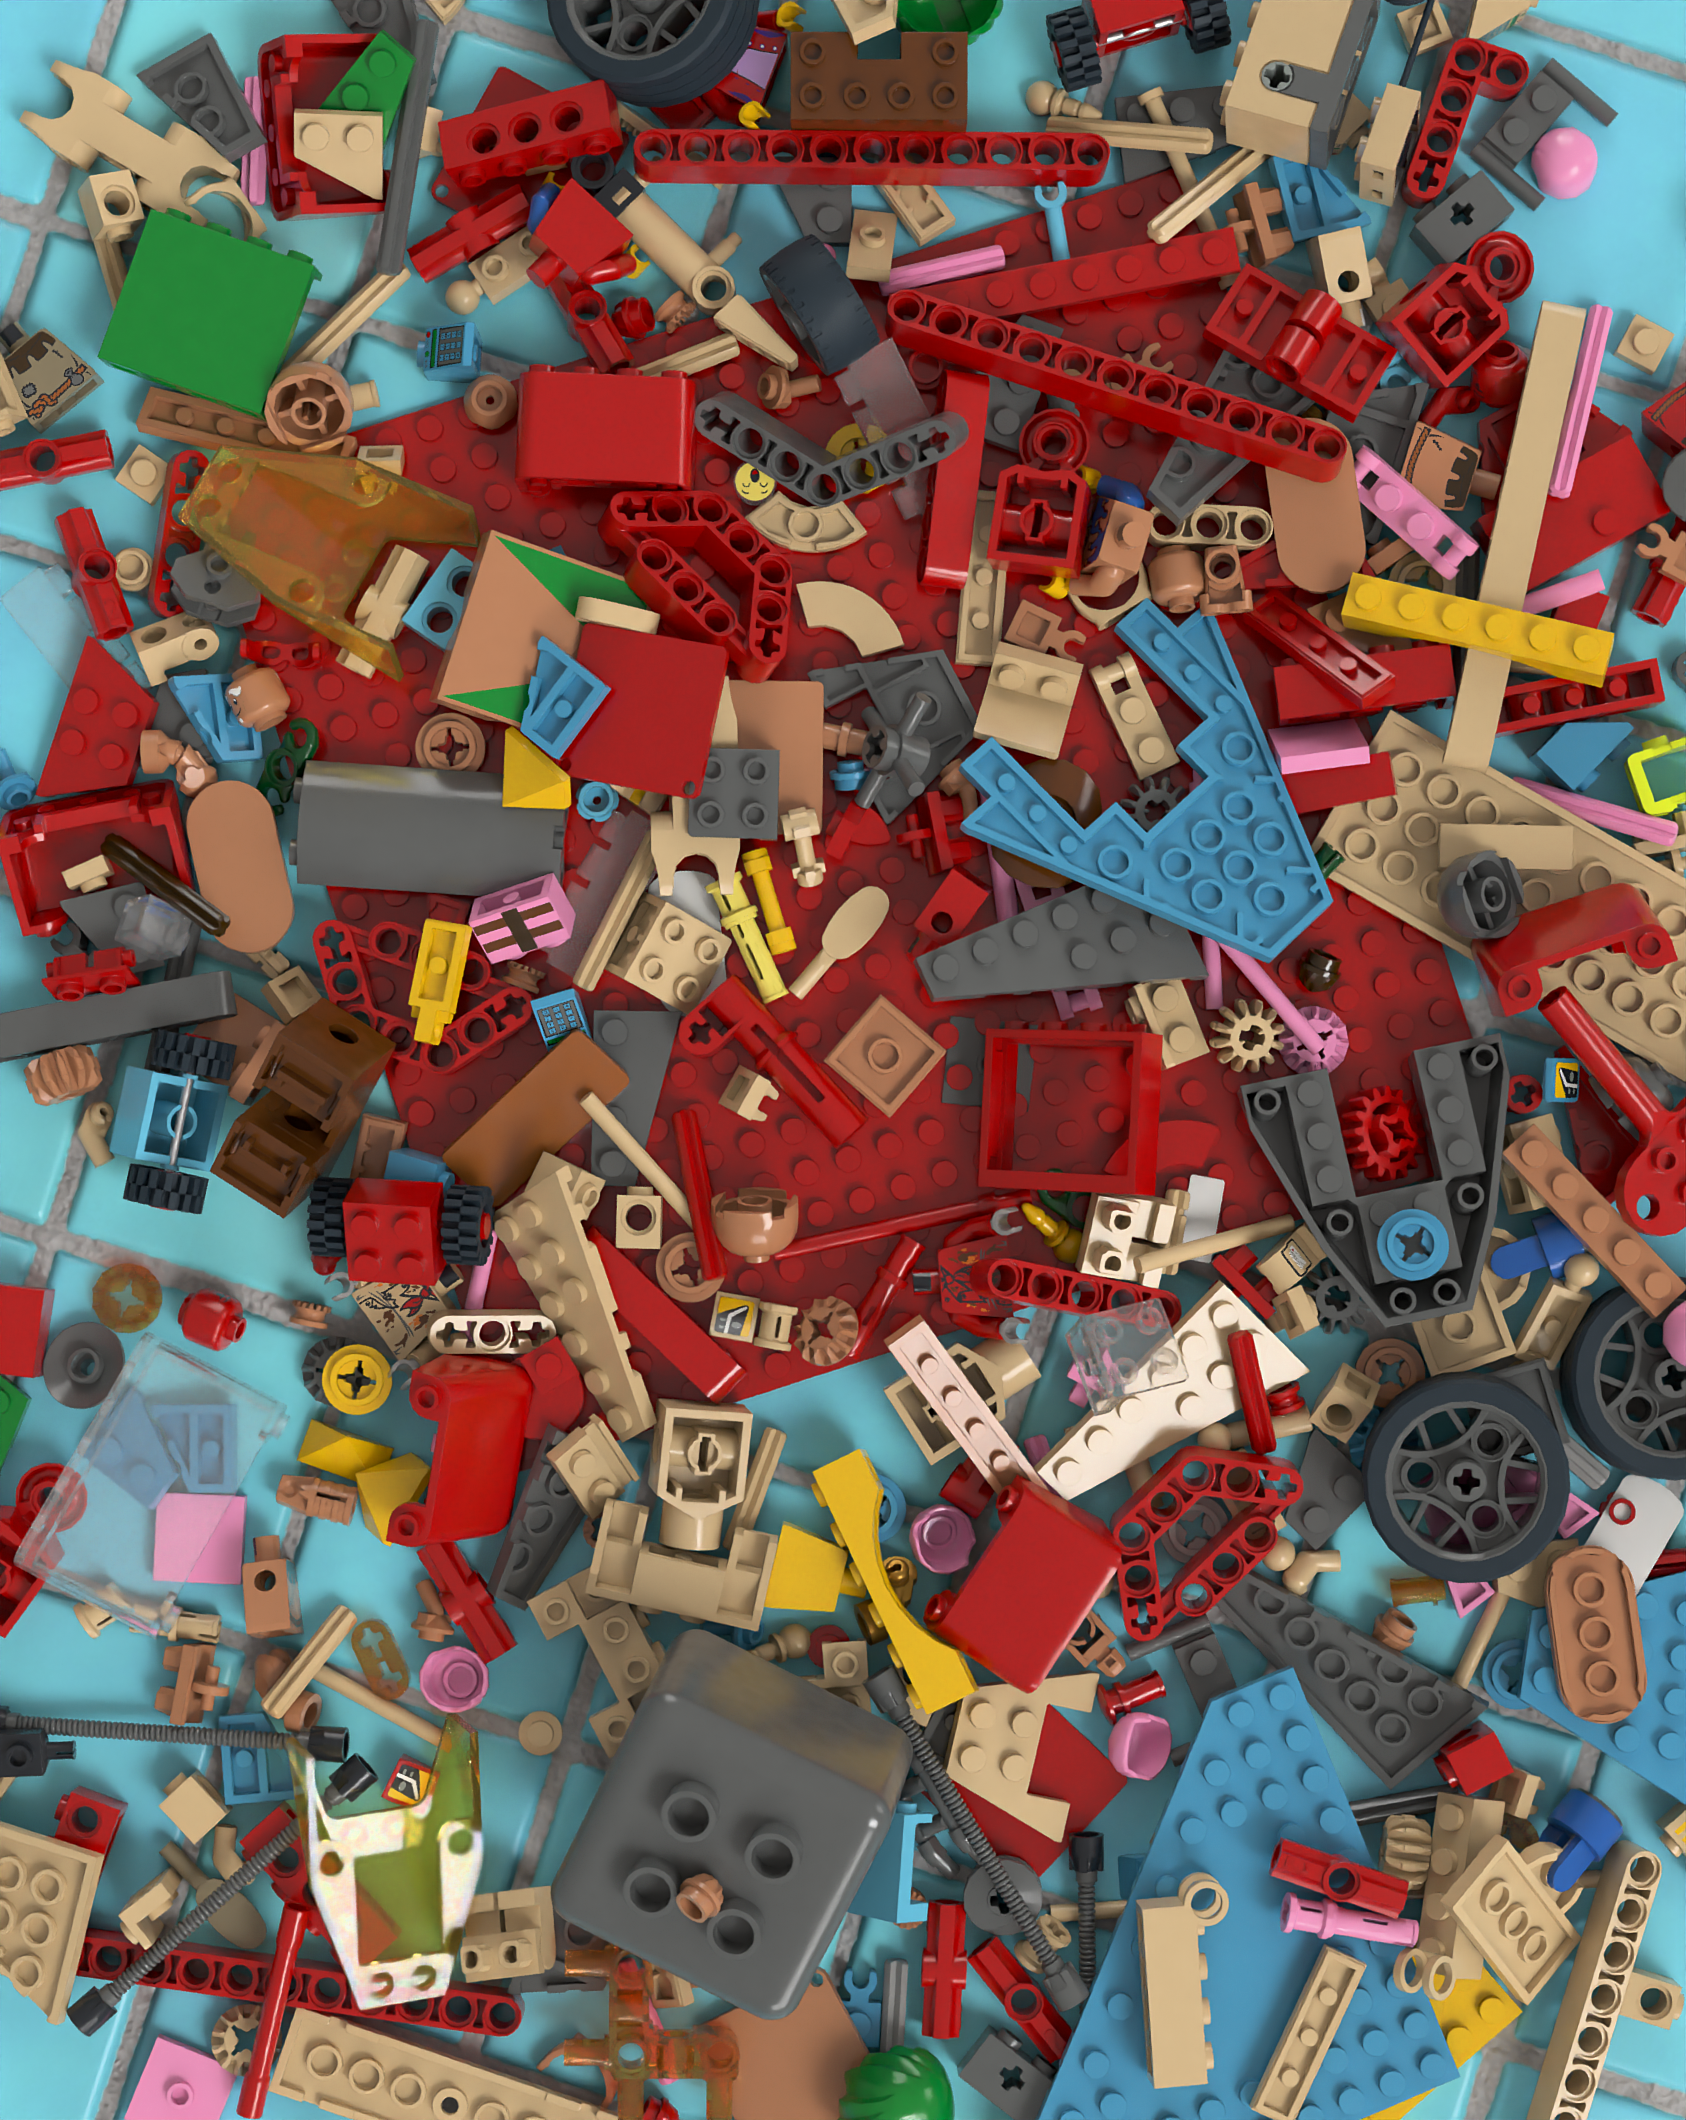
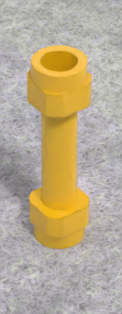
(758, 866)

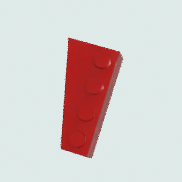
(1420, 677)

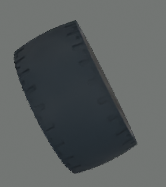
(819, 304)

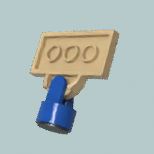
(1481, 1335)
(1518, 1902)

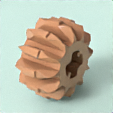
(63, 1075)

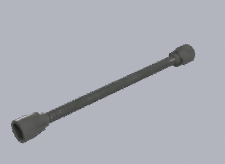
(1061, 1978)

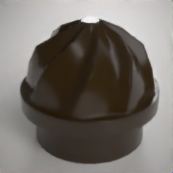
(1319, 970)

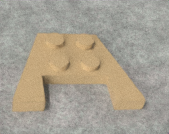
(998, 1740)

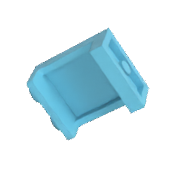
(887, 1885)

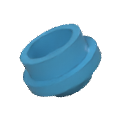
(849, 775)

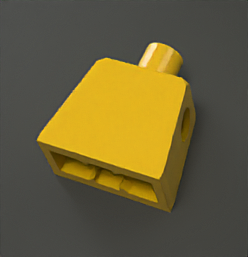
(809, 1572)

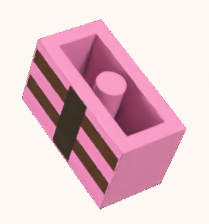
(522, 919)

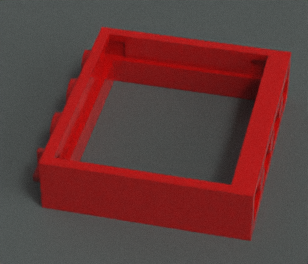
(1000, 1102)

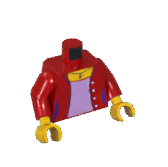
(745, 91)

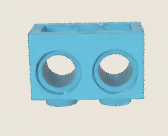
(439, 597)

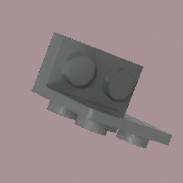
(737, 795)

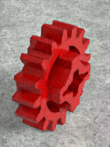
(1383, 1133)

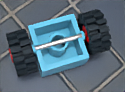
(173, 1120)

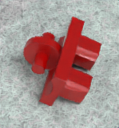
(929, 834)
(1232, 1266)

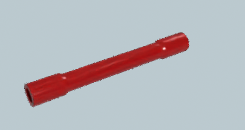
(288, 1942)

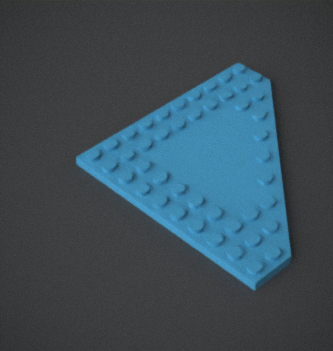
(1243, 1786)

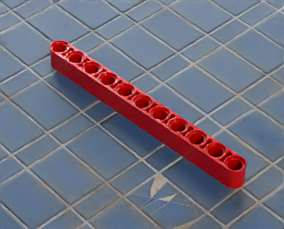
(853, 170)
(1126, 403)
(307, 1991)

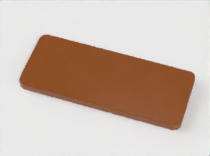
(535, 1116)

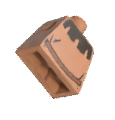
(1446, 469)
(278, 1609)

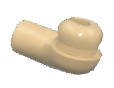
(94, 1130)
(1307, 1565)
(224, 1852)

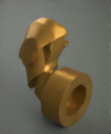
(903, 1577)

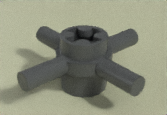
(894, 751)

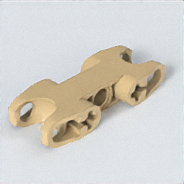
(99, 128)
(670, 828)

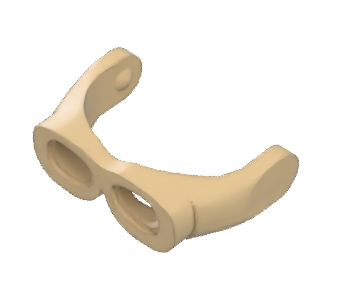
(230, 190)
(1106, 618)

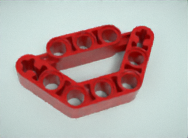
(636, 527)
(363, 1000)
(1266, 1506)

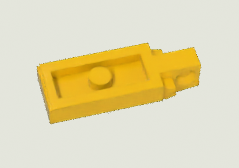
(438, 977)

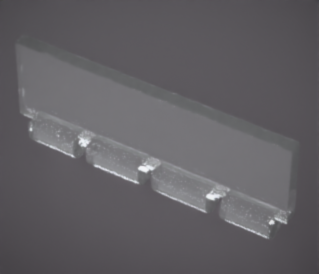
(890, 406)
(59, 625)
(605, 872)

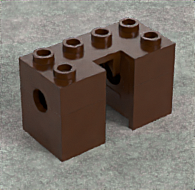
(911, 93)
(319, 1085)

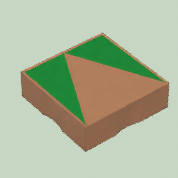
(508, 605)

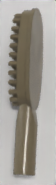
(236, 1919)

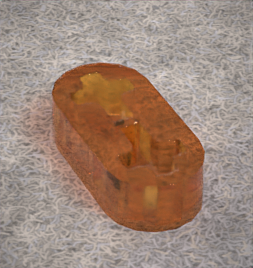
(390, 1654)

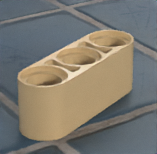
(1229, 521)

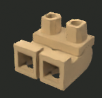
(1108, 1233)
(509, 1935)

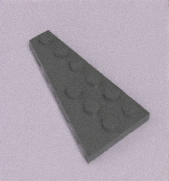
(1197, 471)
(1063, 946)
(1369, 1693)

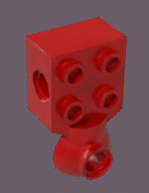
(1458, 309)
(1043, 503)
(16, 1584)

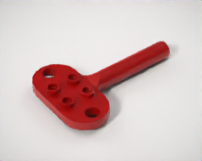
(1659, 1160)

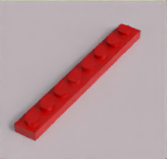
(1093, 276)

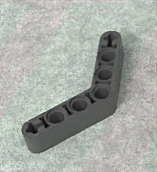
(814, 459)

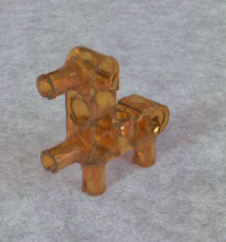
(665, 2051)

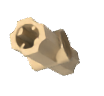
(387, 603)

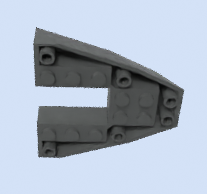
(1463, 1113)

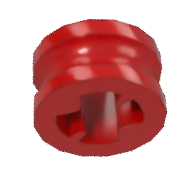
(1285, 1399)

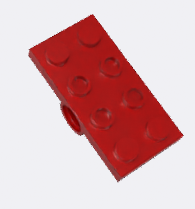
(1300, 341)

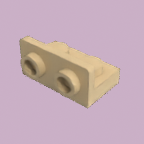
(142, 1911)

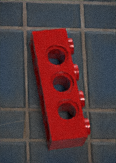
(510, 124)
(1564, 701)
(289, 1882)

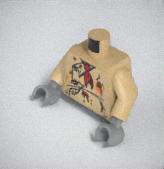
(402, 1314)

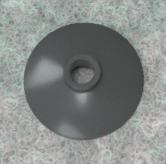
(68, 1363)

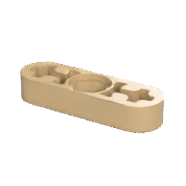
(458, 1341)

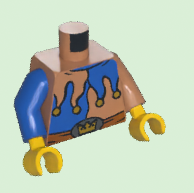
(1113, 539)

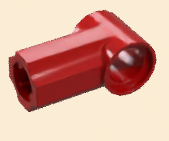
(967, 1489)

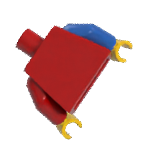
(577, 238)

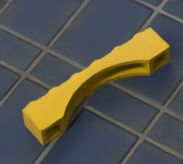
(1527, 638)
(854, 1498)

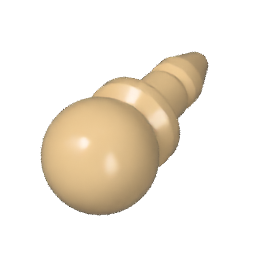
(1045, 99)
(791, 1643)

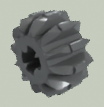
(1153, 797)
(1329, 1311)

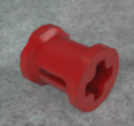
(1531, 1099)

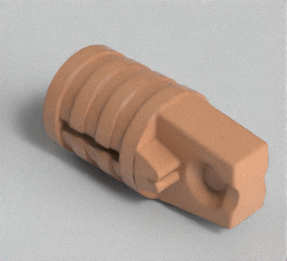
(318, 1498)

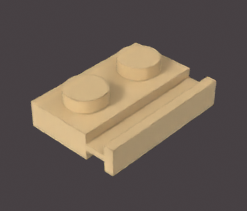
(592, 1466)

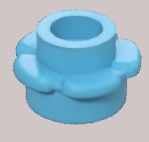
(585, 798)

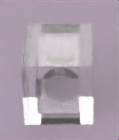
(153, 928)

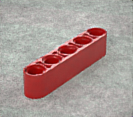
(953, 485)
(1058, 1286)
(667, 1323)

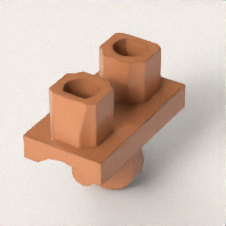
(1252, 226)
(195, 1684)

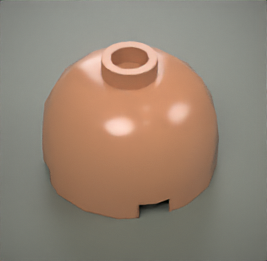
(309, 406)
(755, 1222)

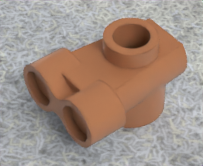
(1225, 594)

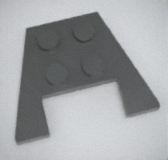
(892, 687)

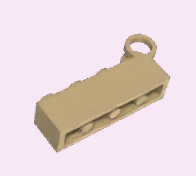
(1459, 1833)
(1172, 1982)

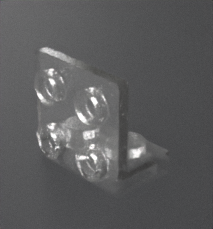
(1125, 1353)

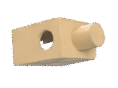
(1342, 255)

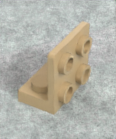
(1028, 700)
(668, 953)
(1168, 1013)

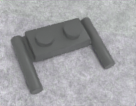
(1529, 120)
(1199, 1660)

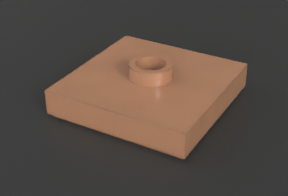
(885, 1056)

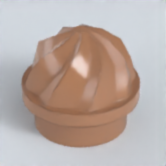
(1394, 1629)
(700, 1897)

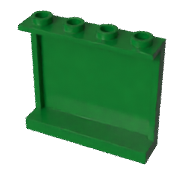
(207, 312)

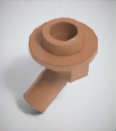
(777, 389)
(954, 782)
(434, 1623)

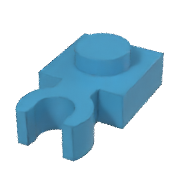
(862, 2010)

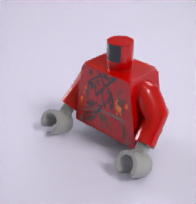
(961, 1249)

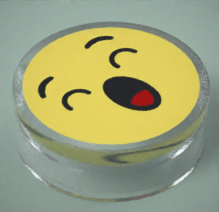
(753, 485)

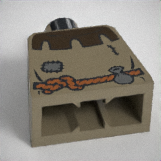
(46, 375)

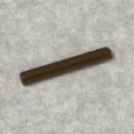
(165, 885)

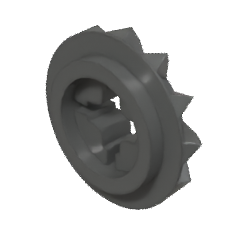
(318, 1357)

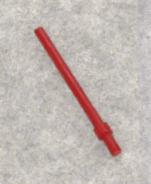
(984, 1205)

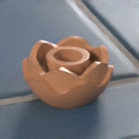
(499, 412)

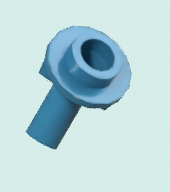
(15, 789)
(740, 1637)

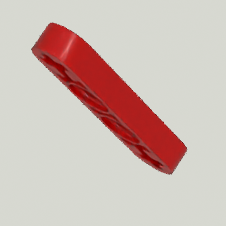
(170, 531)

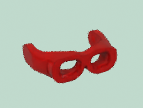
(254, 652)

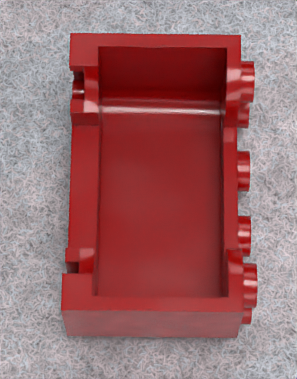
(605, 429)

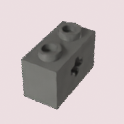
(1478, 201)
(984, 2072)

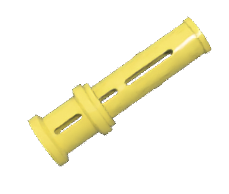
(739, 918)

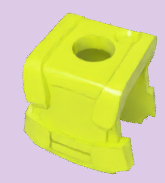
(1638, 782)

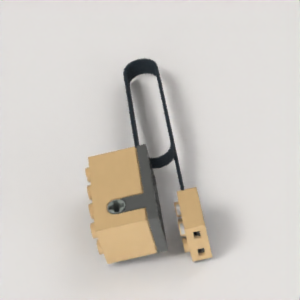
(1299, 82)

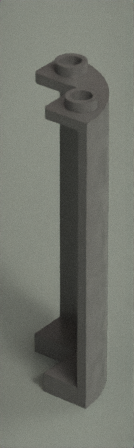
(419, 831)

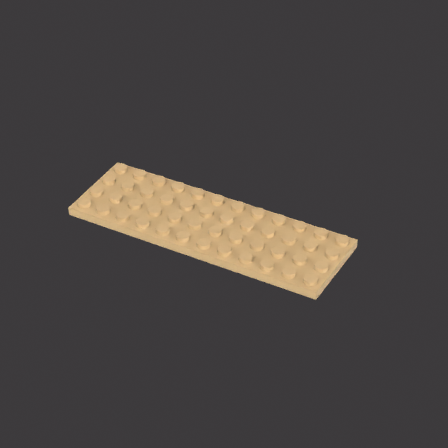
(1394, 865)

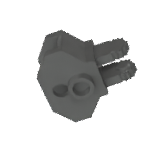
(210, 580)

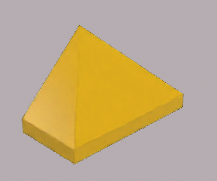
(531, 777)
(340, 1450)
(388, 1486)

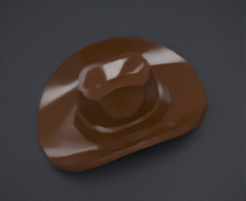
(1076, 795)

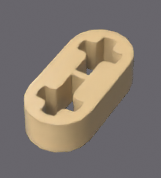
(616, 615)

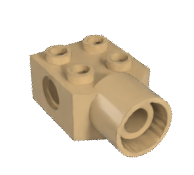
(994, 1371)
(698, 1468)

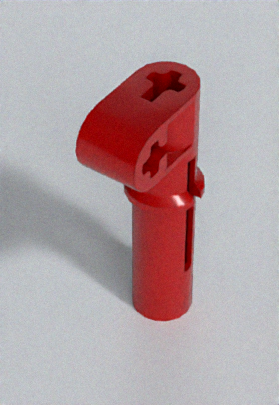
(742, 1014)

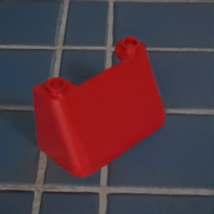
(301, 74)
(68, 831)
(1597, 919)
(476, 1451)
(1028, 1586)

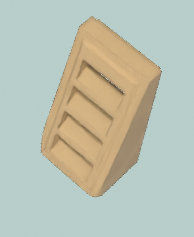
(755, 332)

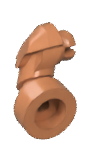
(160, 751)
(308, 1705)

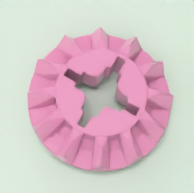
(1333, 1053)

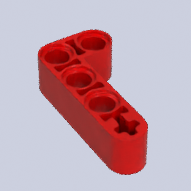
(1451, 124)

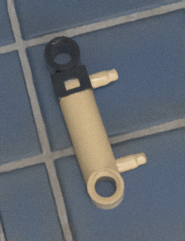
(658, 233)

